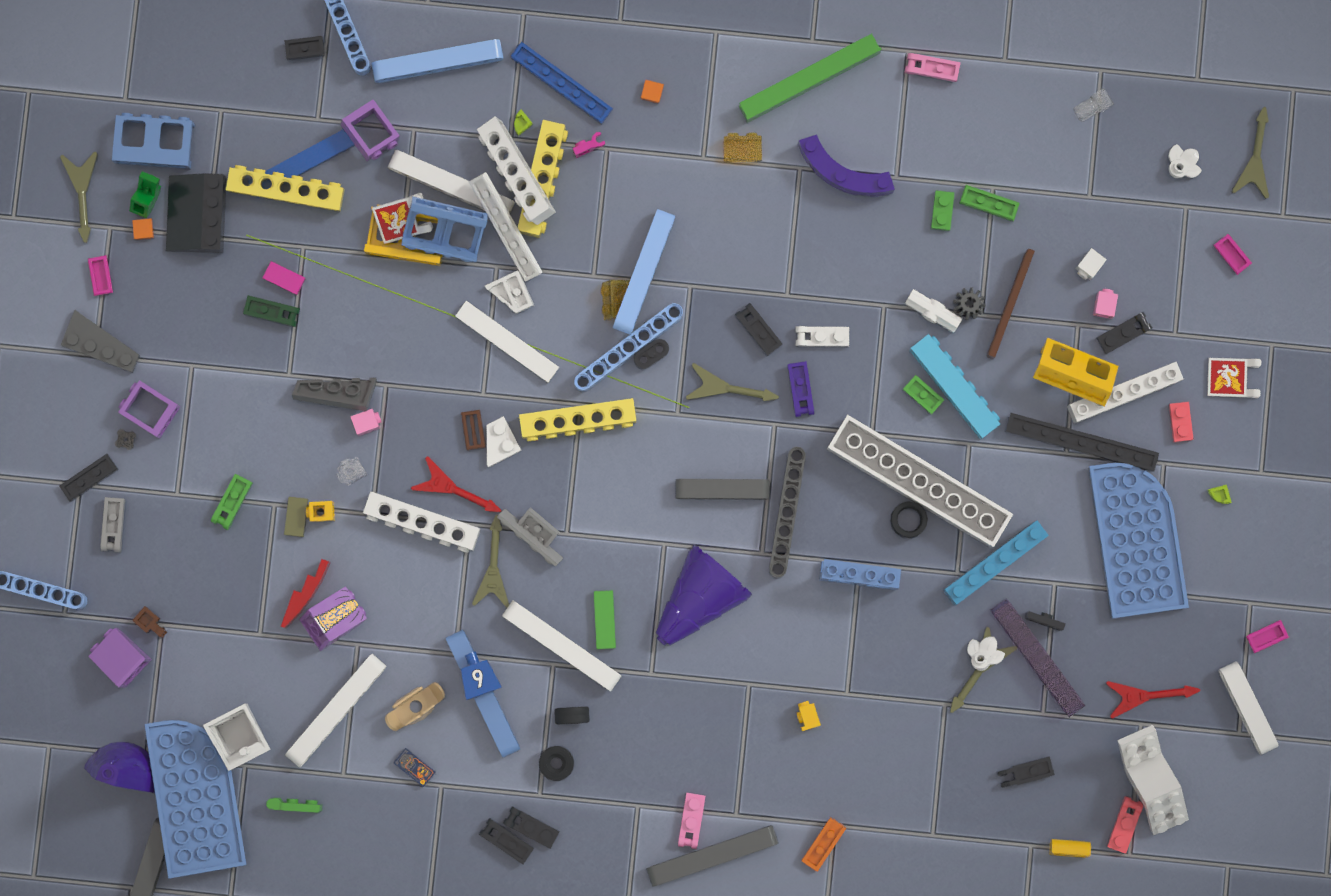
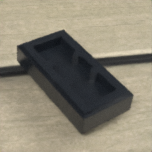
(1045, 619)

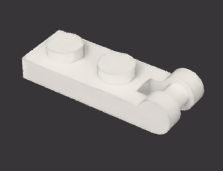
(822, 336)

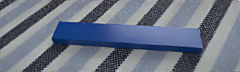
(561, 83)
(310, 157)

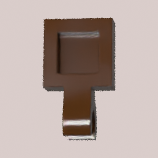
(148, 621)

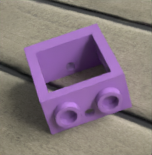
(355, 117)
(164, 420)

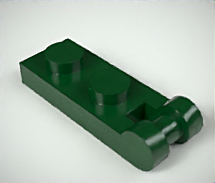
(270, 311)

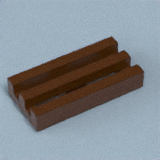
(475, 446)

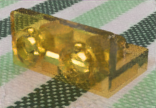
(742, 148)
(613, 294)

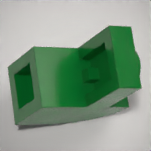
(145, 195)

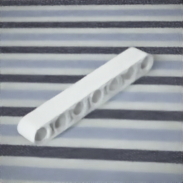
(438, 179)
(561, 645)
(335, 710)

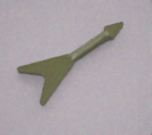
(1254, 169)
(81, 178)
(714, 385)
(492, 580)
(958, 701)

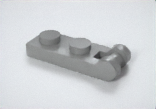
(112, 524)

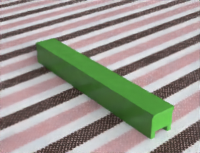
(809, 78)

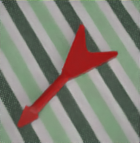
(443, 484)
(1134, 697)

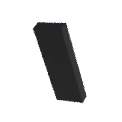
(88, 477)

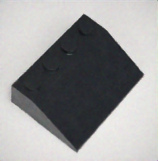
(196, 213)

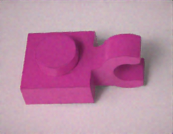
(583, 147)

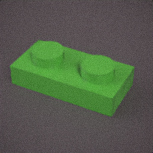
(942, 210)
(923, 394)

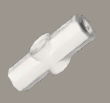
(933, 311)

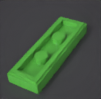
(989, 203)
(604, 619)

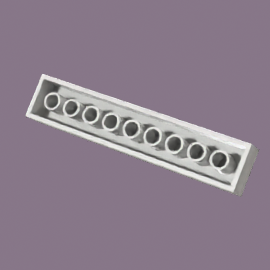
(920, 481)

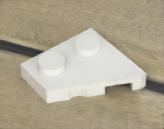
(512, 292)
(500, 442)

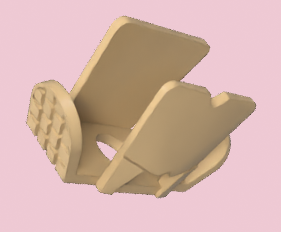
(404, 716)

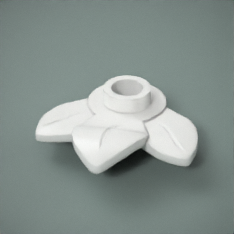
(1185, 160)
(985, 650)

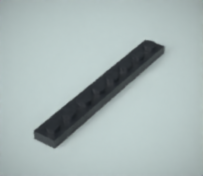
(1082, 442)

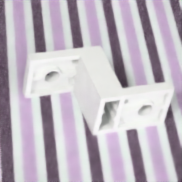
(1153, 780)

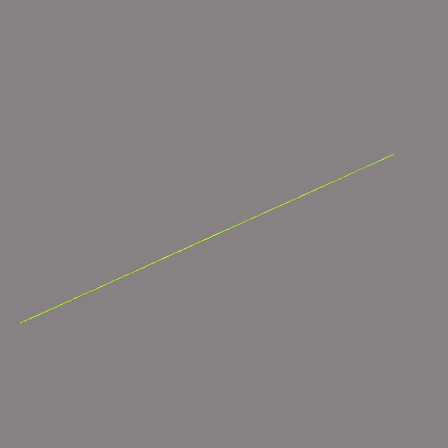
(454, 316)

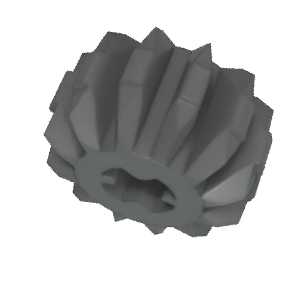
(962, 299)

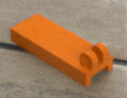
(823, 844)

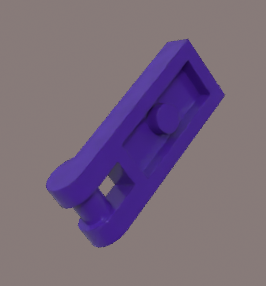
(800, 388)

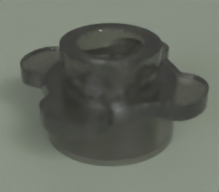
(130, 439)

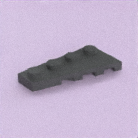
(95, 342)
(338, 393)

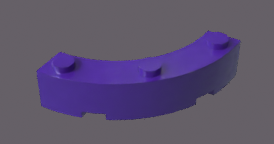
(841, 177)

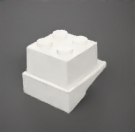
(237, 737)

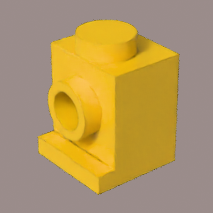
(327, 506)
(807, 715)

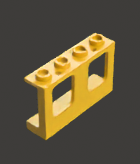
(397, 250)
(1074, 376)

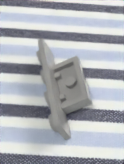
(535, 532)

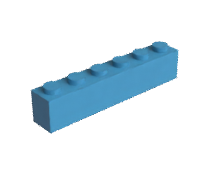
(995, 562)

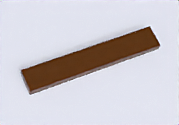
(1010, 303)

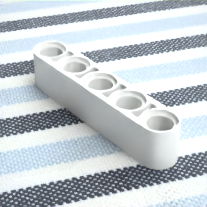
(1248, 708)

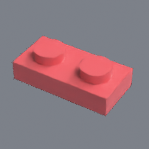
(1181, 422)

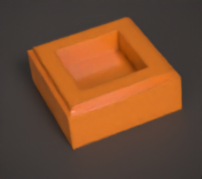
(652, 91)
(143, 229)

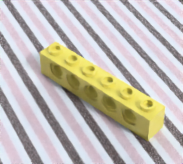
(548, 131)
(236, 185)
(529, 420)

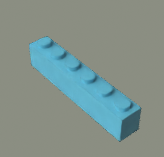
(954, 386)

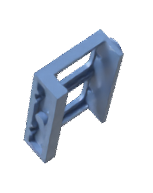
(150, 153)
(446, 216)
(860, 574)

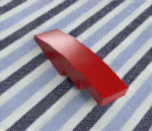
(301, 599)

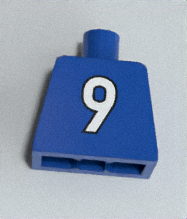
(478, 677)

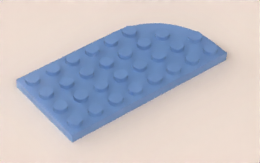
(1137, 541)
(193, 800)

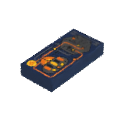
(414, 767)

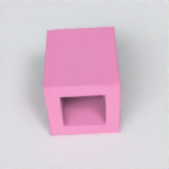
(1105, 304)
(366, 422)

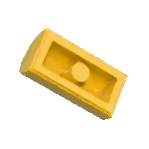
(1070, 848)

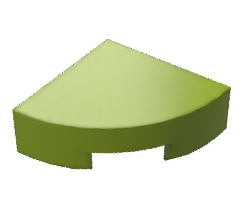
(521, 123)
(1220, 494)

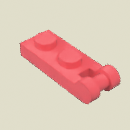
(1125, 825)

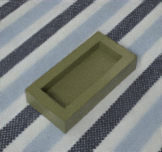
(296, 516)

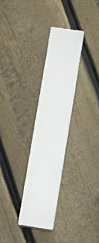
(505, 226)
(507, 341)

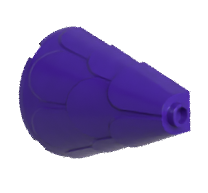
(699, 597)
(122, 766)

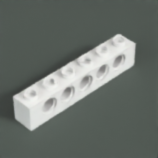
(542, 207)
(1128, 392)
(377, 501)

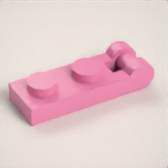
(933, 67)
(691, 819)

